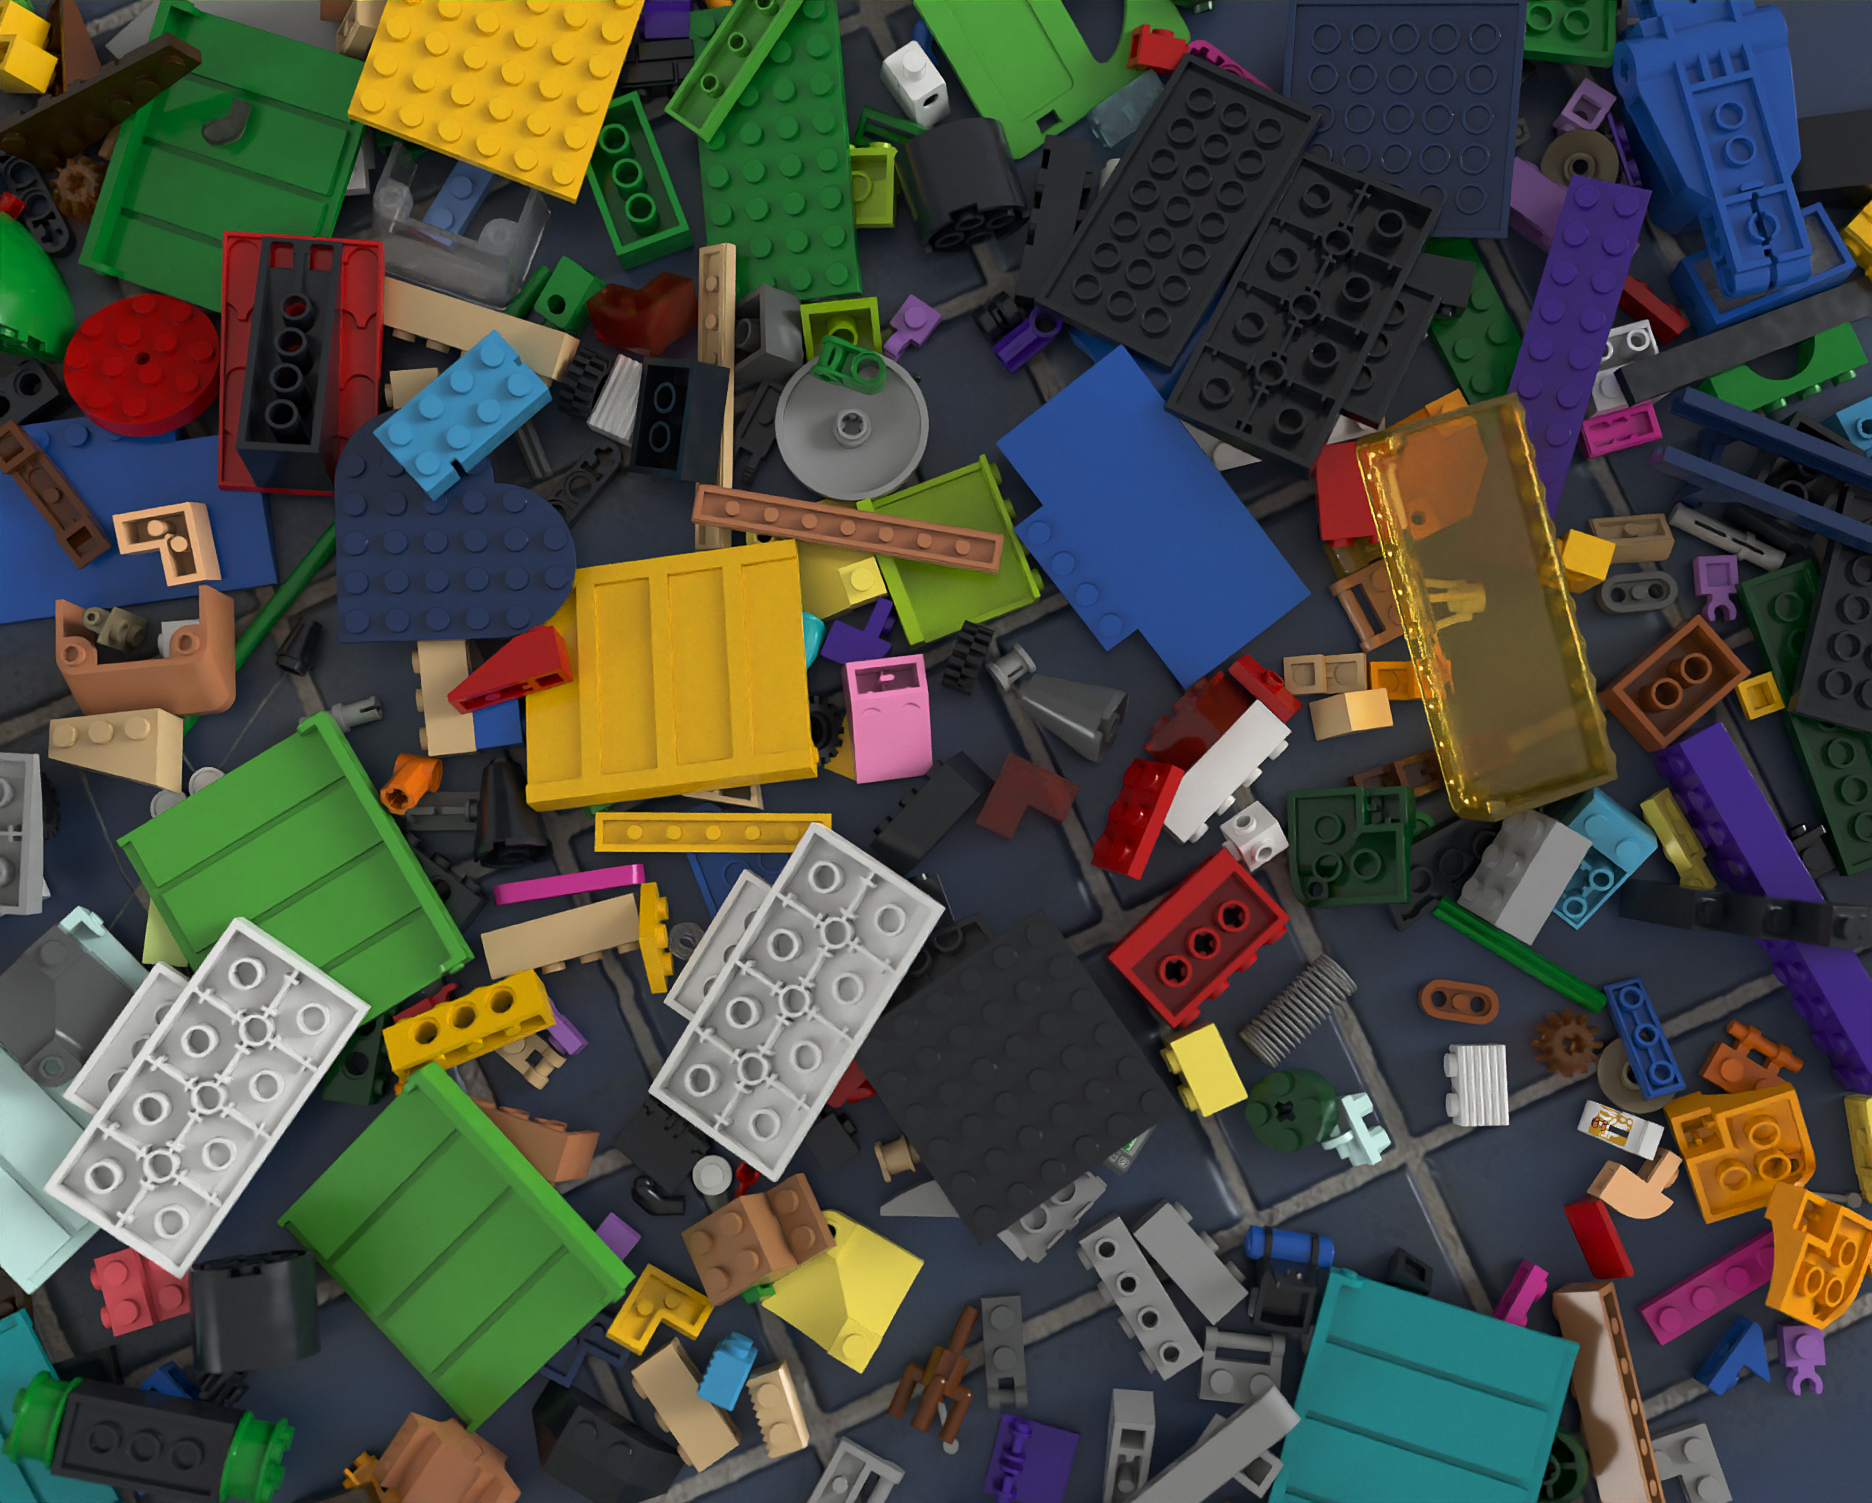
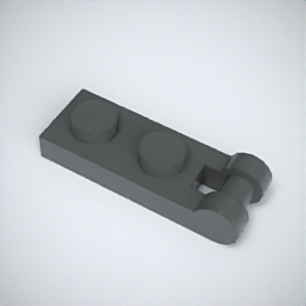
(1004, 1349)

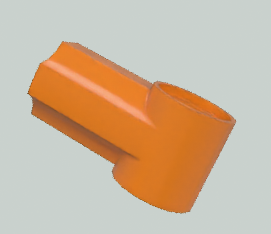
(410, 780)

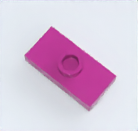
(1619, 431)

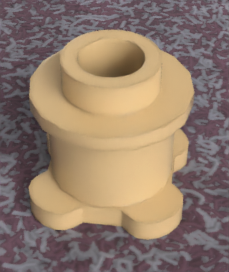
(896, 1157)

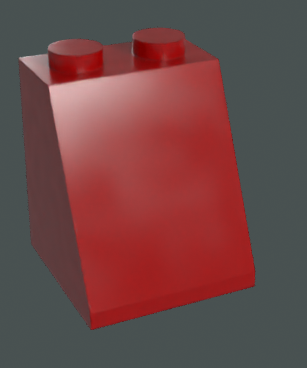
(1342, 497)

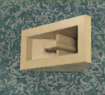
(1351, 713)

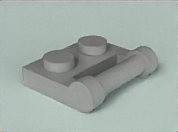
(1238, 1378)
(848, 1472)

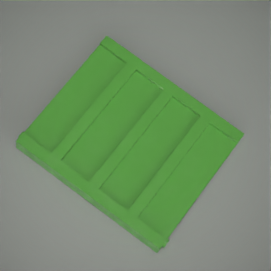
(307, 859)
(456, 1246)

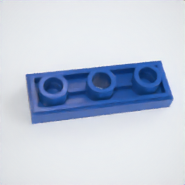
(1652, 1060)

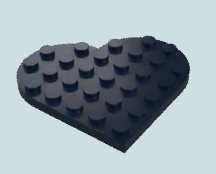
(449, 569)

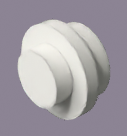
(712, 1175)

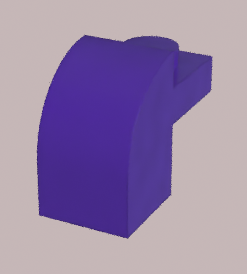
(852, 645)

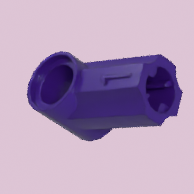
(1026, 341)

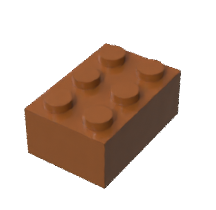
(1673, 683)

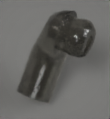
(228, 128)

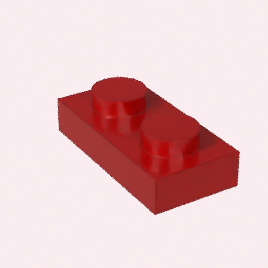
(1641, 304)

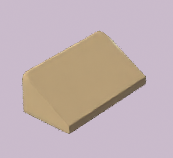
(1636, 537)

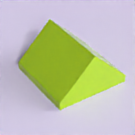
(848, 319)

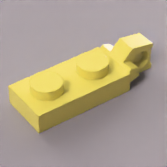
(1677, 839)

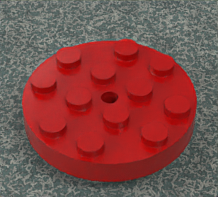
(144, 365)

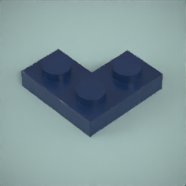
(590, 1339)

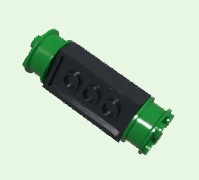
(147, 1441)

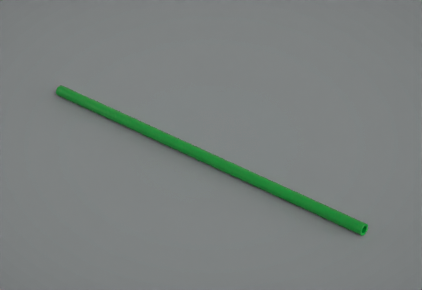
(327, 542)

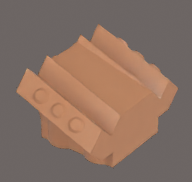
(444, 1465)

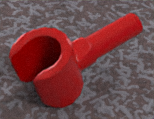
(11, 205)
(746, 1178)

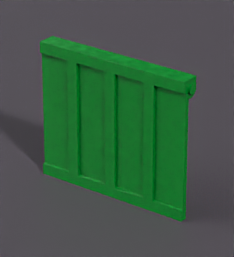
(176, 193)

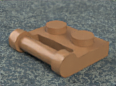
(1378, 592)

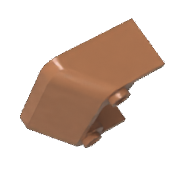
(191, 682)

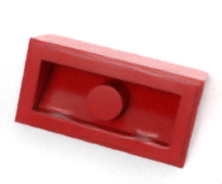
(1598, 1238)

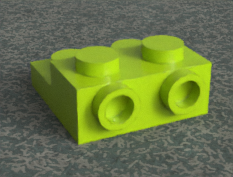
(875, 185)

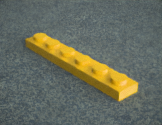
(703, 831)

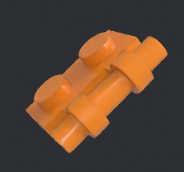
(1735, 1073)

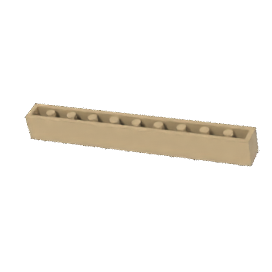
(440, 663)

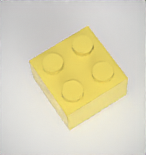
(1203, 1068)

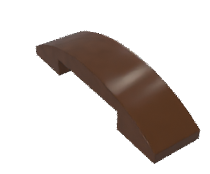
(52, 495)

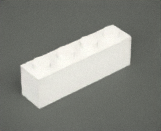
(1222, 769)

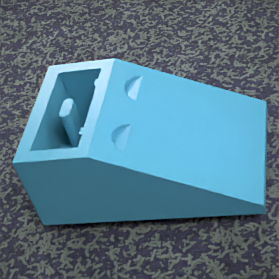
(1617, 850)

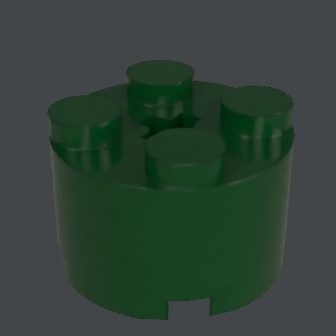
(1271, 1113)

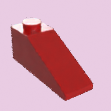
(518, 669)

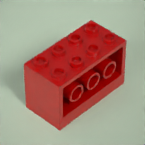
(1191, 911)

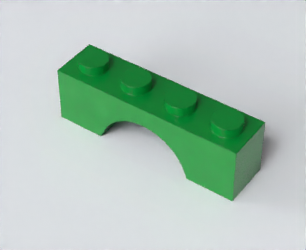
(1821, 359)

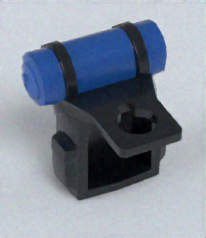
(1286, 1276)

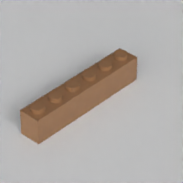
(1608, 1394)

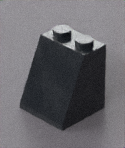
(1835, 160)

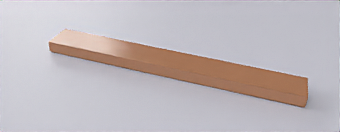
(847, 528)

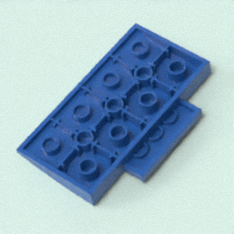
(115, 478)
(1145, 524)

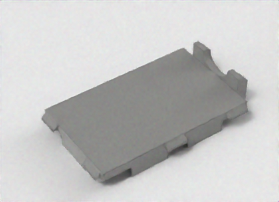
(1051, 1219)

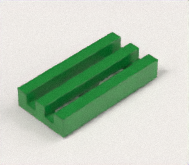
(886, 118)

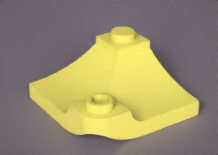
(834, 578)
(847, 1292)

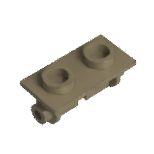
(116, 629)

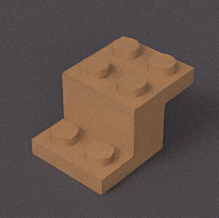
(758, 1239)

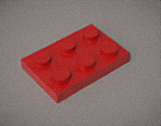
(1137, 818)

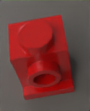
(1155, 50)

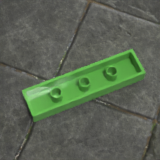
(729, 63)

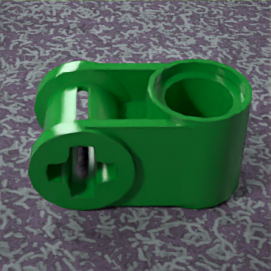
(843, 361)

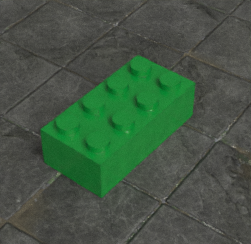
(635, 187)

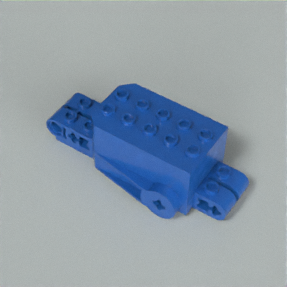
(1717, 134)

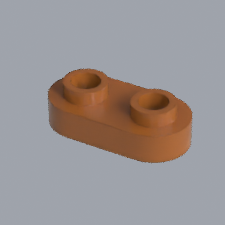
(1457, 1001)

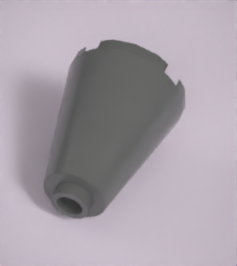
(1076, 712)

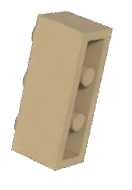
(699, 1426)

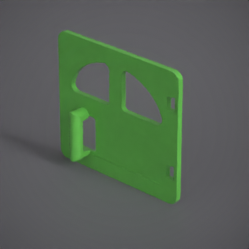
(1031, 59)

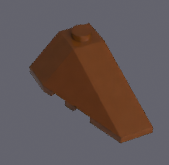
(71, 45)

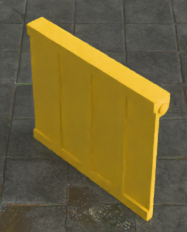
(679, 681)

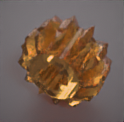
(70, 184)
(1553, 1051)

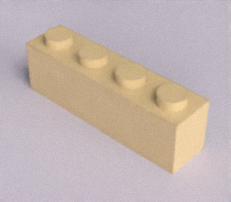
(564, 937)

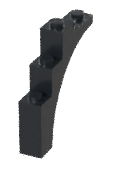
(1747, 914)

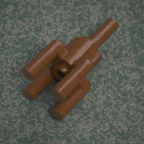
(941, 1380)

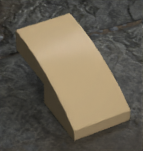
(1325, 674)

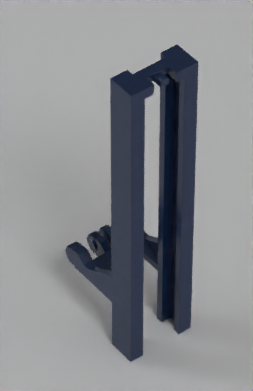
(1713, 483)

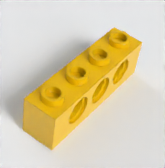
(488, 1031)

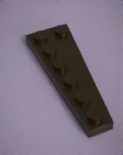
(93, 107)

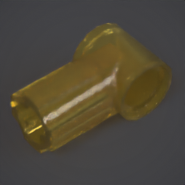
(1350, 559)

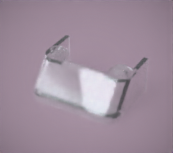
(474, 270)

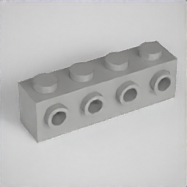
(1139, 1296)

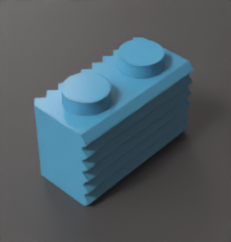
(727, 1370)

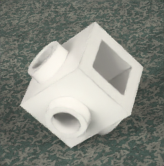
(1253, 836)

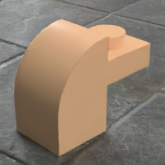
(1638, 1194)

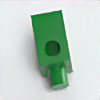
(565, 296)

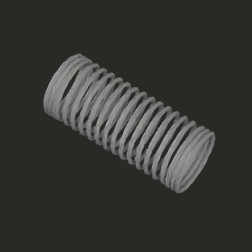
(1334, 978)

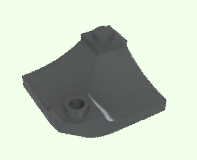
(58, 1005)

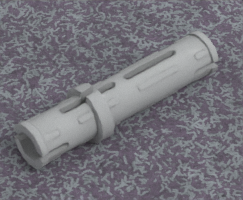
(1766, 555)

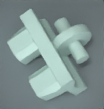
(1352, 1136)

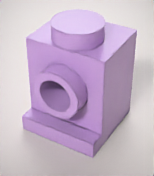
(1585, 108)

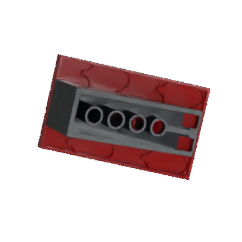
(296, 357)

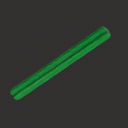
(1520, 955)

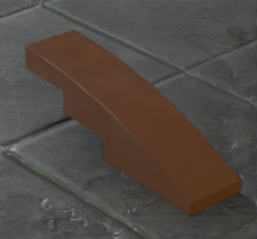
(1417, 771)

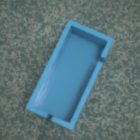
(463, 414)

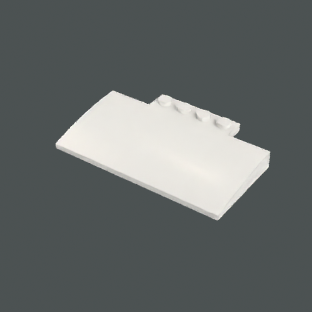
(788, 994)
(199, 1091)

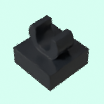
(1409, 1273)

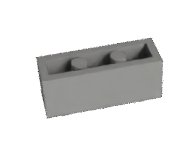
(1190, 1259)

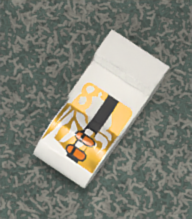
(1621, 1129)

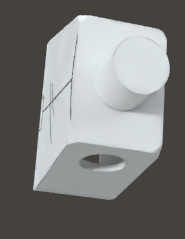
(911, 81)

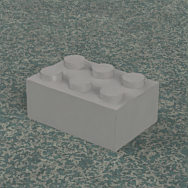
(1524, 873)

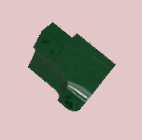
(1351, 844)

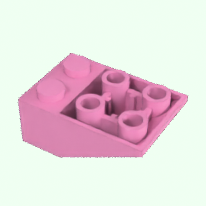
(888, 718)

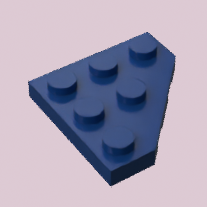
(720, 871)

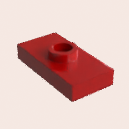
(1266, 687)

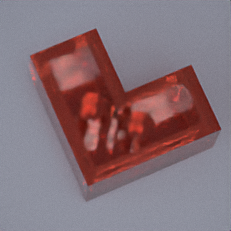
(647, 317)
(1200, 721)
(1022, 787)

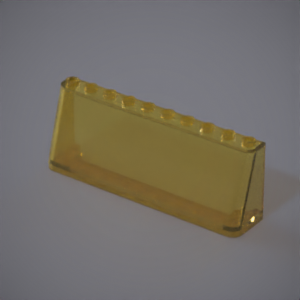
(1486, 609)

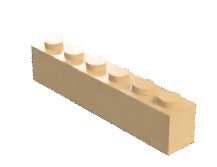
(461, 325)

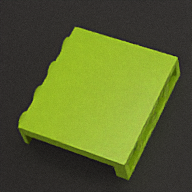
(937, 598)

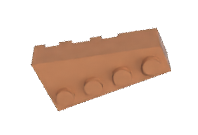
(544, 1142)

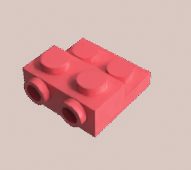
(137, 1291)

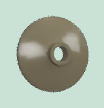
(1576, 145)
(1614, 1081)

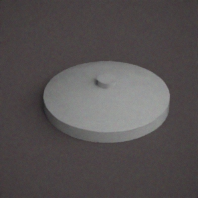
(849, 441)

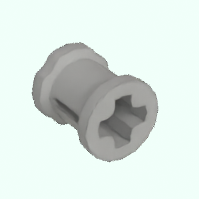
(1011, 667)

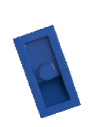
(1737, 1348)

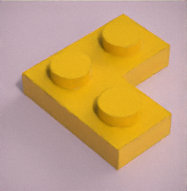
(654, 937)
(656, 1300)

